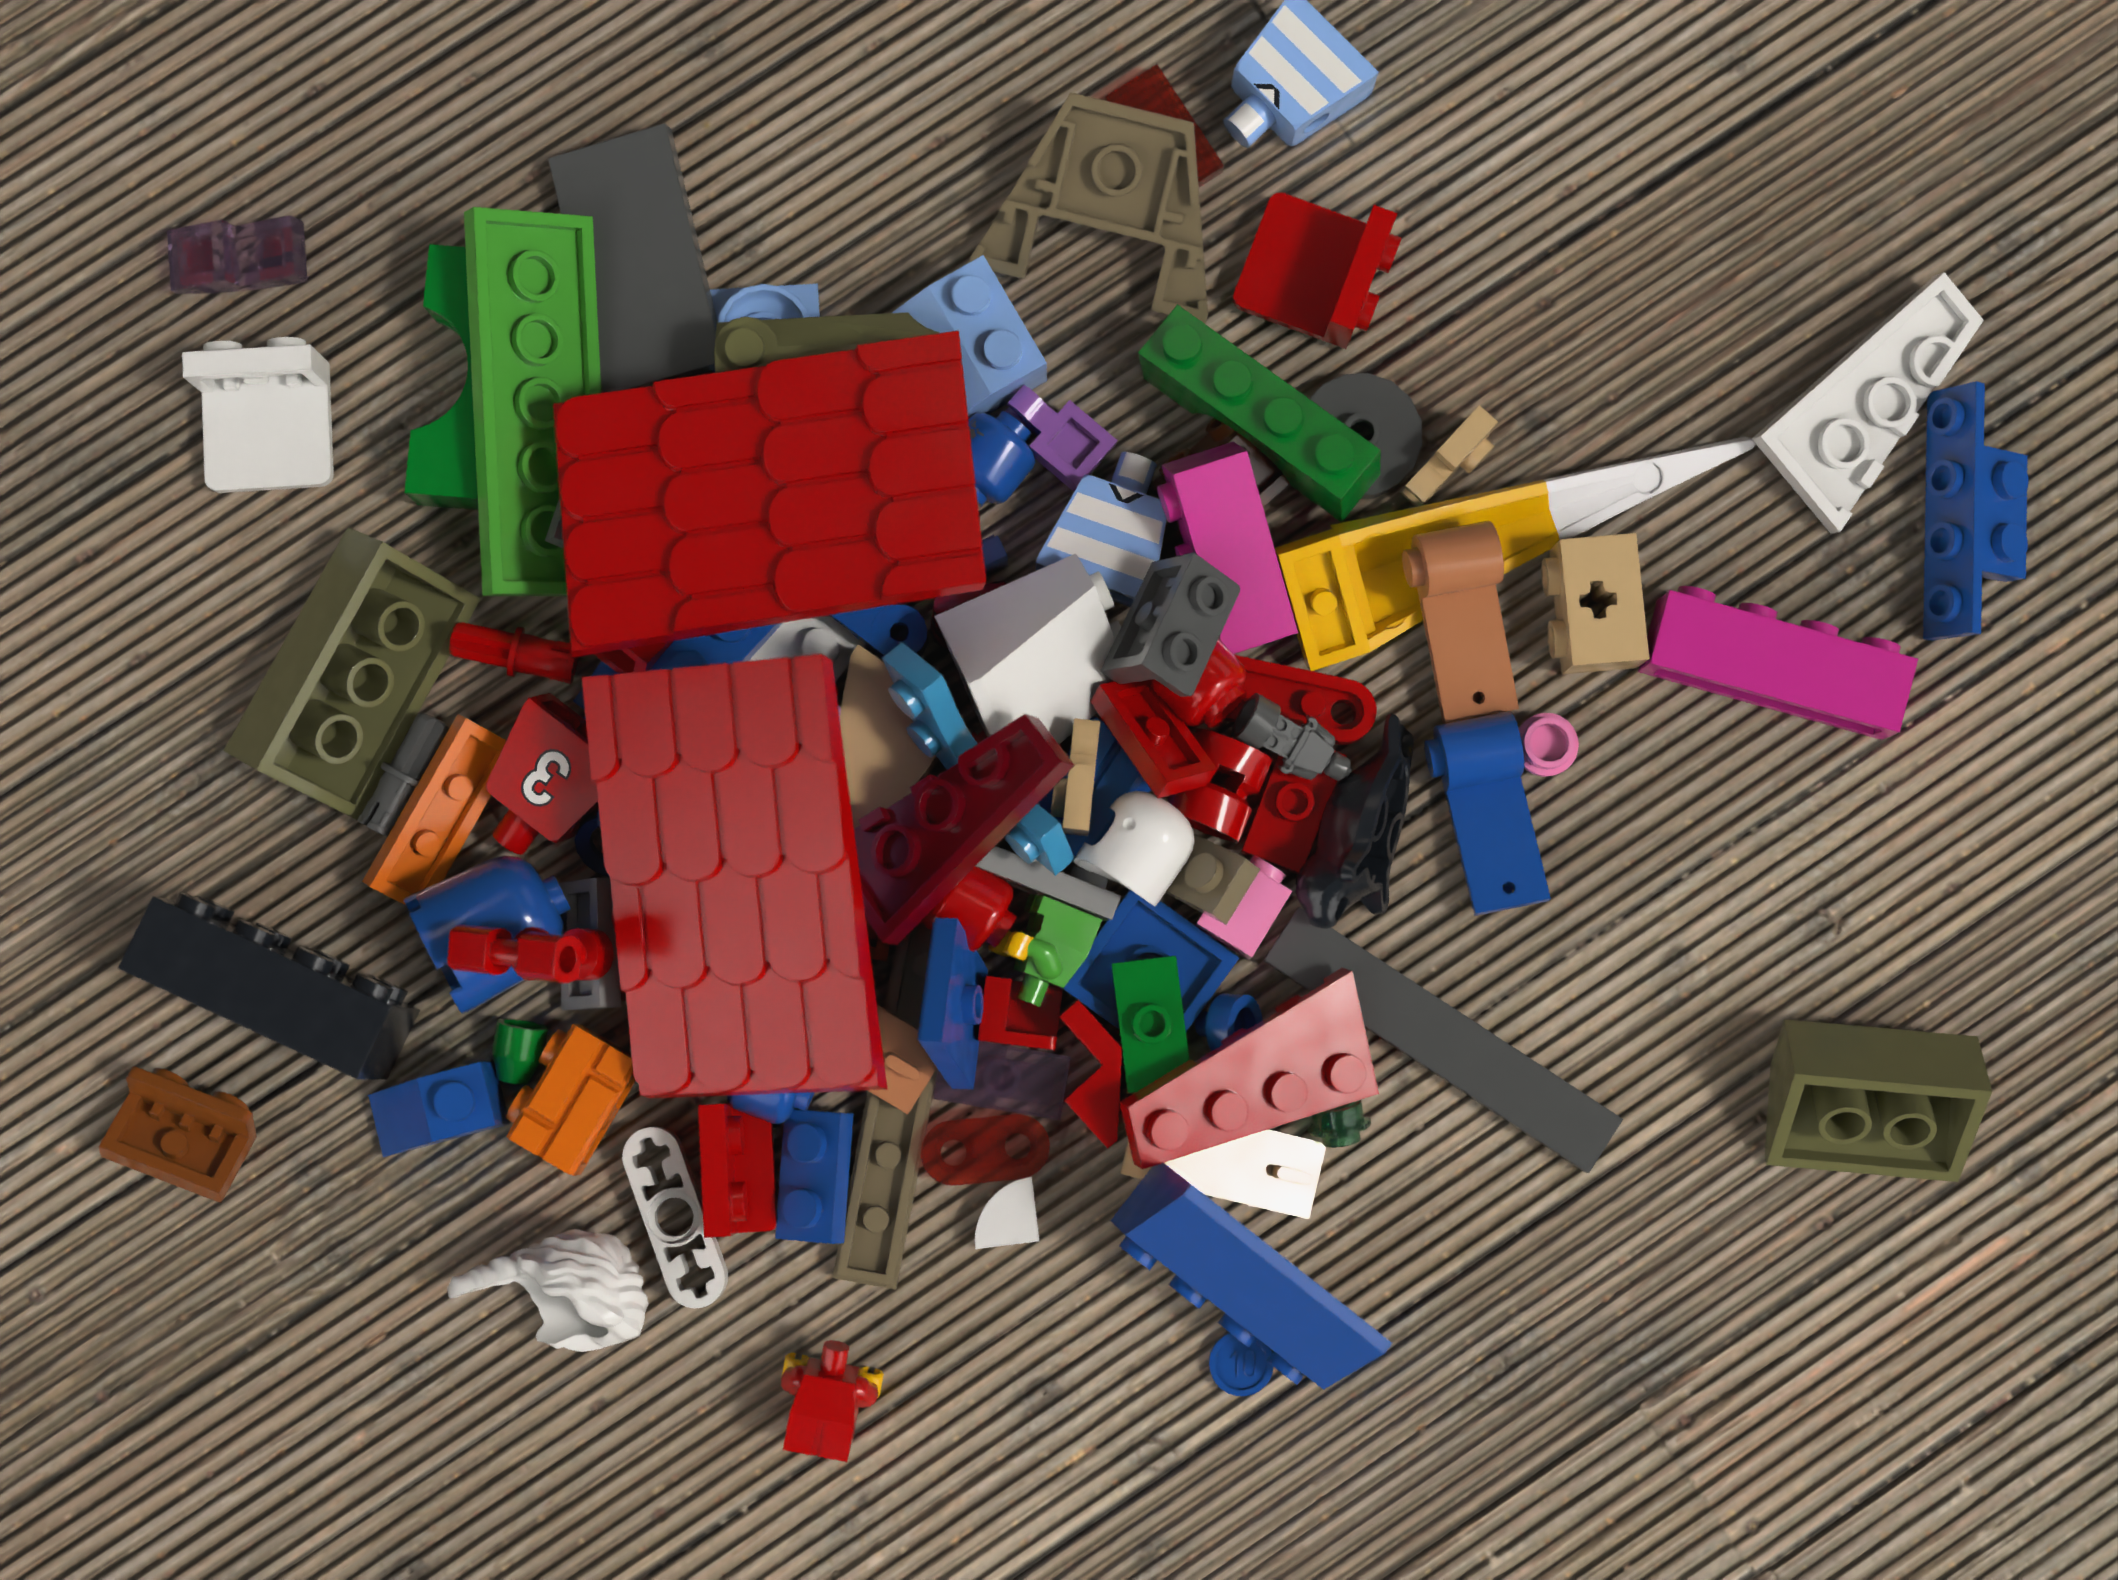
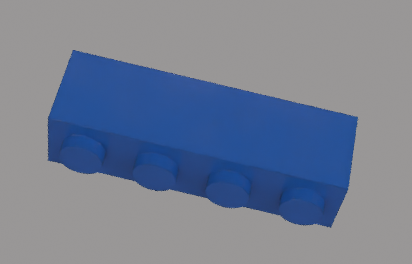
(1245, 1279)

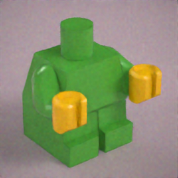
(1050, 947)

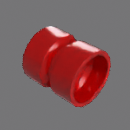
(1218, 809)

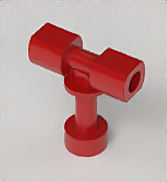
(532, 953)

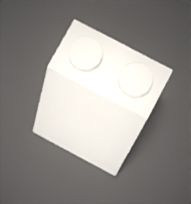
(1034, 647)

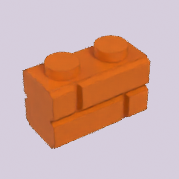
(573, 1099)

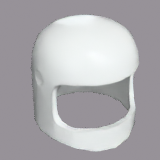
(1142, 846)

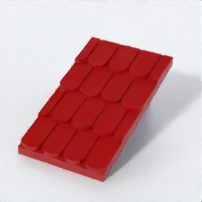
(768, 494)
(734, 879)

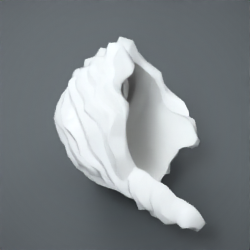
(580, 1284)

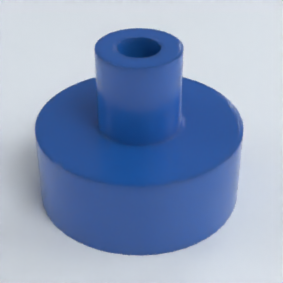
(1226, 1016)

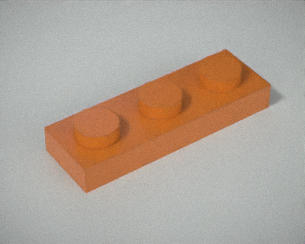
(437, 813)

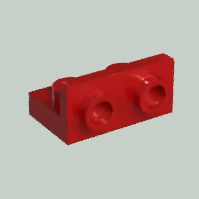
(736, 1171)

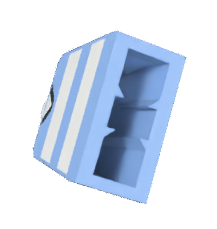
(1296, 77)
(1111, 527)

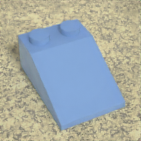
(993, 338)

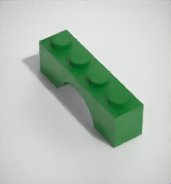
(1301, 438)
(443, 452)

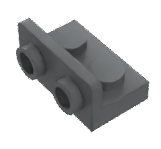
(1172, 624)

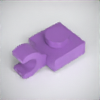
(1066, 441)

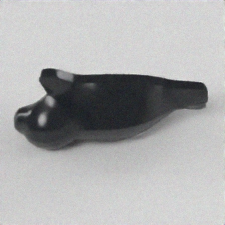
(1359, 834)

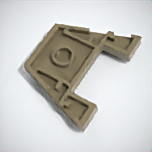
(1116, 174)

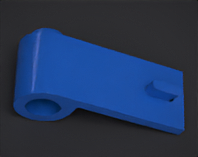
(1489, 810)

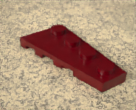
(950, 823)

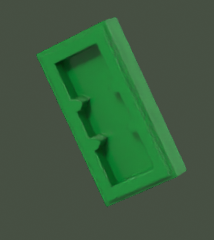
(1149, 1019)

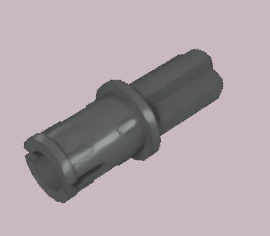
(403, 773)

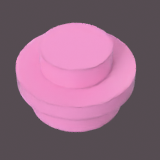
(1548, 744)

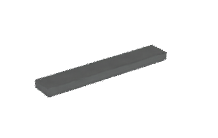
(1450, 1044)

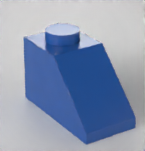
(438, 1108)

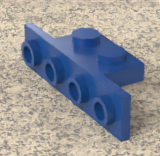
(1970, 513)

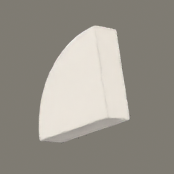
(1009, 1217)

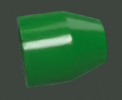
(518, 1049)

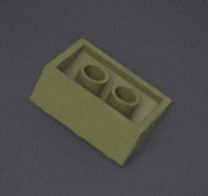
(1874, 1100)

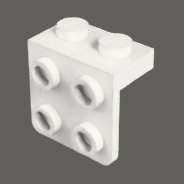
(263, 414)

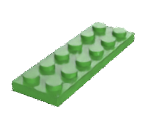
(528, 349)

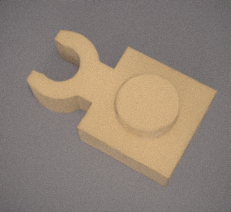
(1462, 449)
(1074, 795)

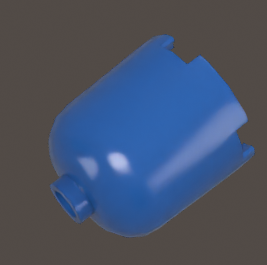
(492, 894)

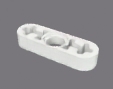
(645, 1176)

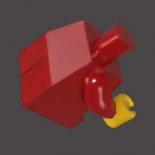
(826, 1401)

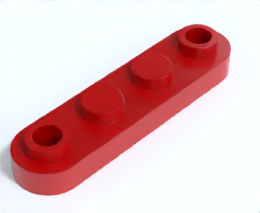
(1311, 694)

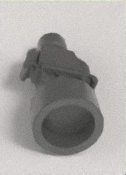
(1304, 748)

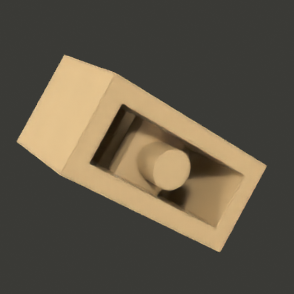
(1611, 572)

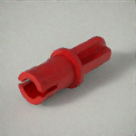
(514, 651)

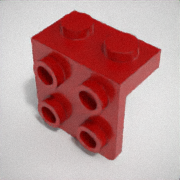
(1316, 268)

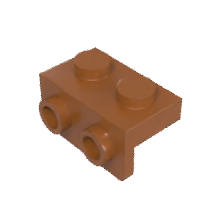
(180, 1133)

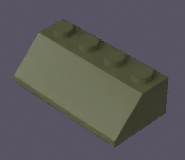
(351, 673)

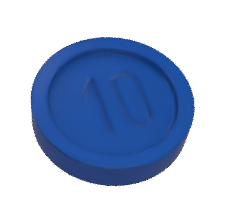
(1240, 1368)

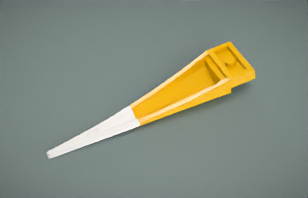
(1351, 579)

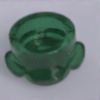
(1340, 1125)

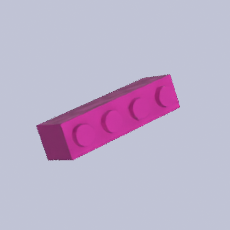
(1779, 663)

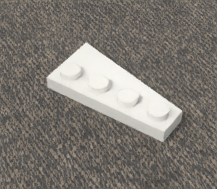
(1851, 418)

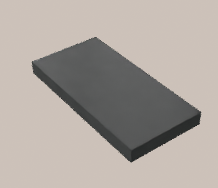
(648, 259)

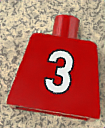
(543, 776)

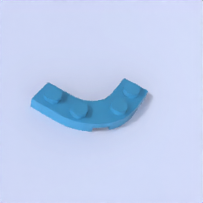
(942, 732)

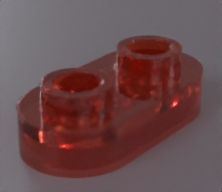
(985, 1149)

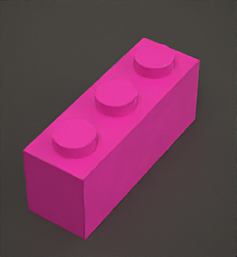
(1226, 526)

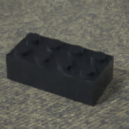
(269, 989)

